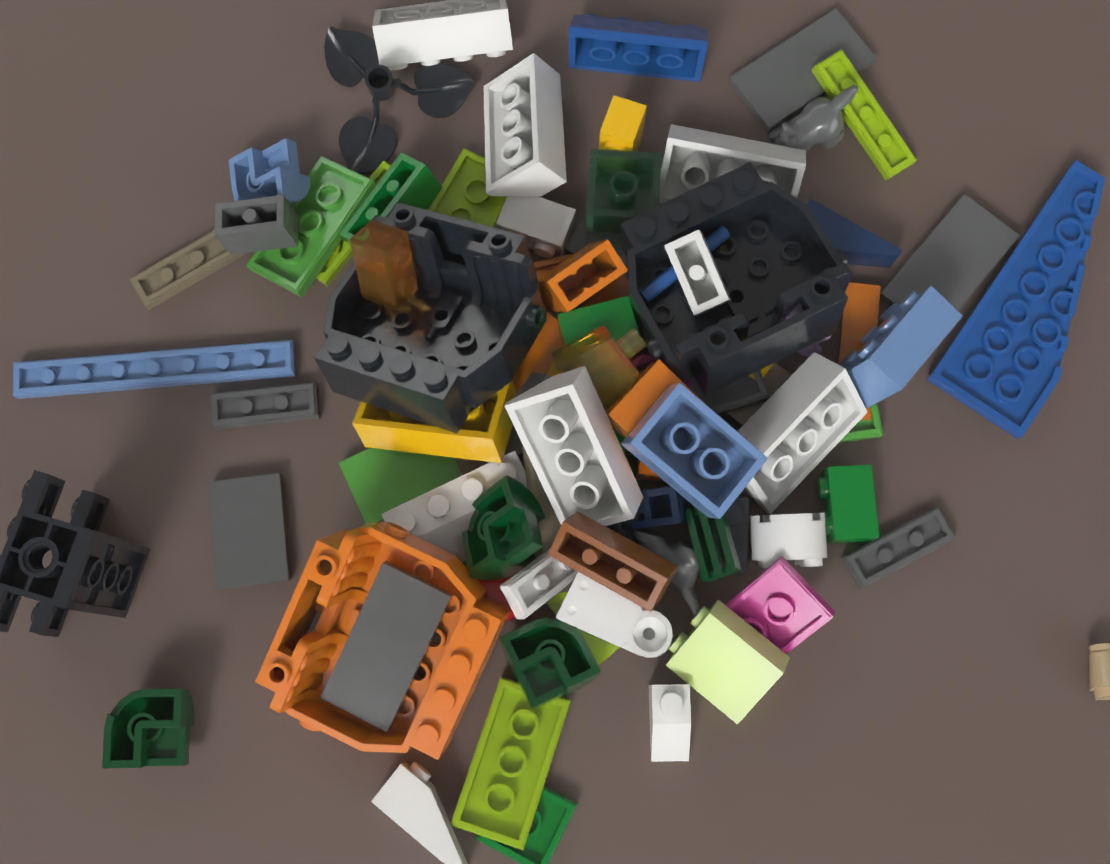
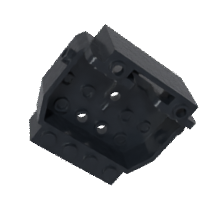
(777, 265)
(452, 338)

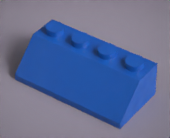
(637, 47)

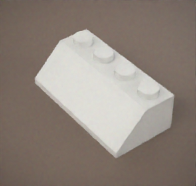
(441, 32)
(524, 131)
(700, 156)
(800, 427)
(575, 449)
(447, 510)

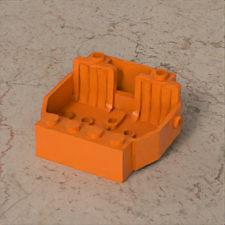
(337, 585)

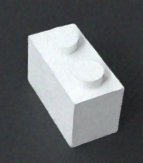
(540, 221)
(697, 272)

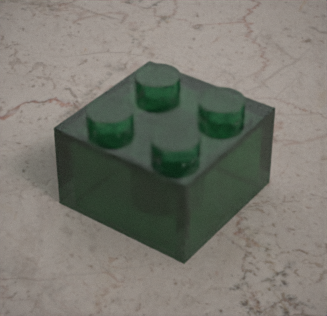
(620, 187)

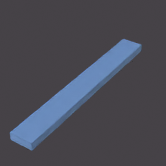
(154, 369)

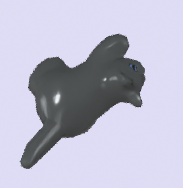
(818, 123)
(680, 554)

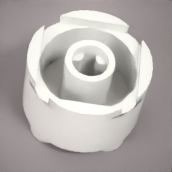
(790, 536)

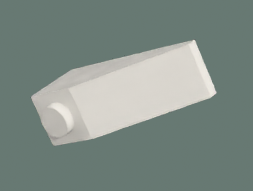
(418, 810)

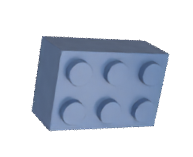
(900, 344)
(694, 451)

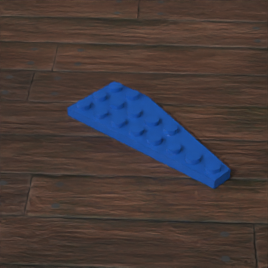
(1016, 335)

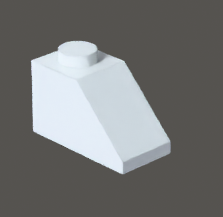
(670, 722)

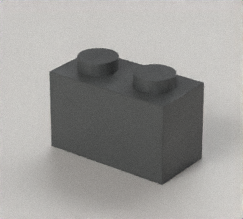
(256, 224)

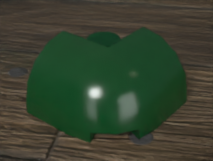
(502, 531)
(549, 660)
(149, 729)

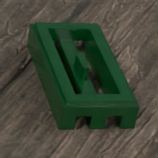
(700, 548)

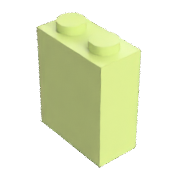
(727, 660)

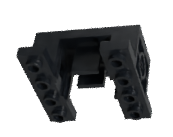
(87, 567)

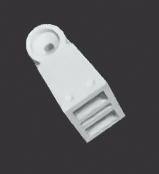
(615, 618)

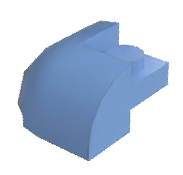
(268, 173)

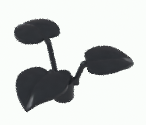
(353, 57)

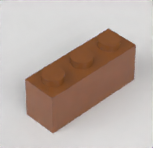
(612, 560)

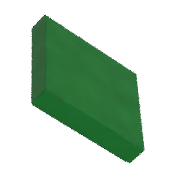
(545, 832)

